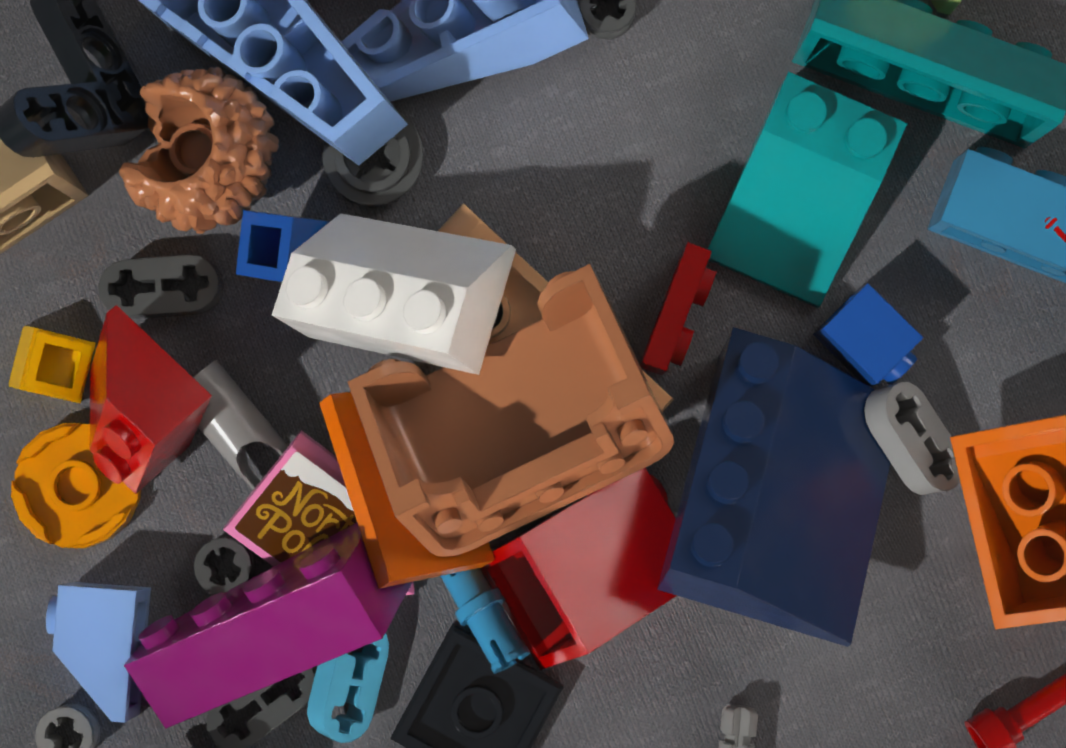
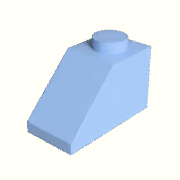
(94, 638)

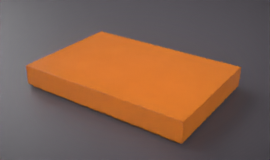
(391, 548)

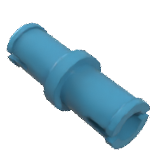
(483, 612)

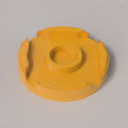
(65, 494)

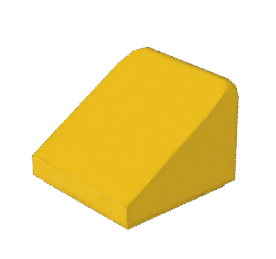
(51, 364)

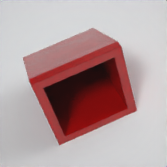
(586, 569)

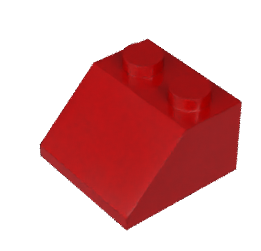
(139, 404)

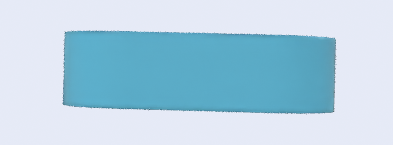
(349, 680)

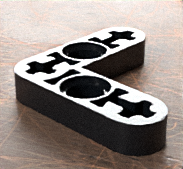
(103, 97)

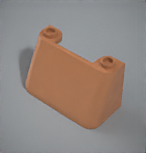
(534, 431)

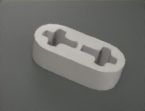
(912, 439)

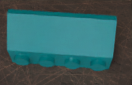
(937, 66)

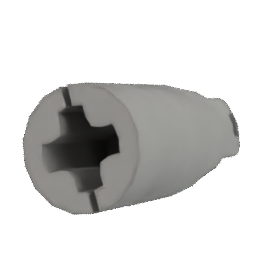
(234, 421)

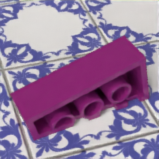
(264, 629)

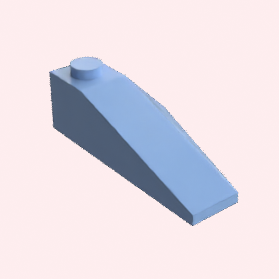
(456, 41)

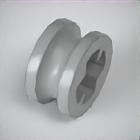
(84, 723)

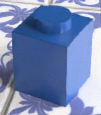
(269, 241)
(870, 338)

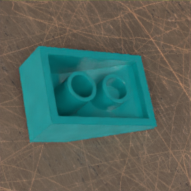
(805, 189)

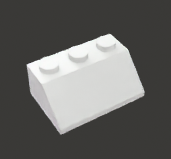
(397, 291)

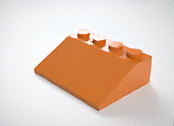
(1018, 516)

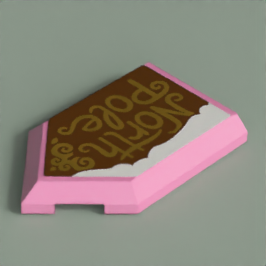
(295, 504)

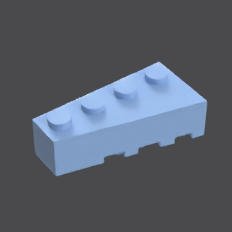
(292, 62)

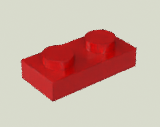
(688, 285)

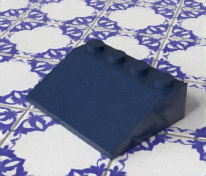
(779, 492)

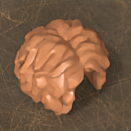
(209, 150)

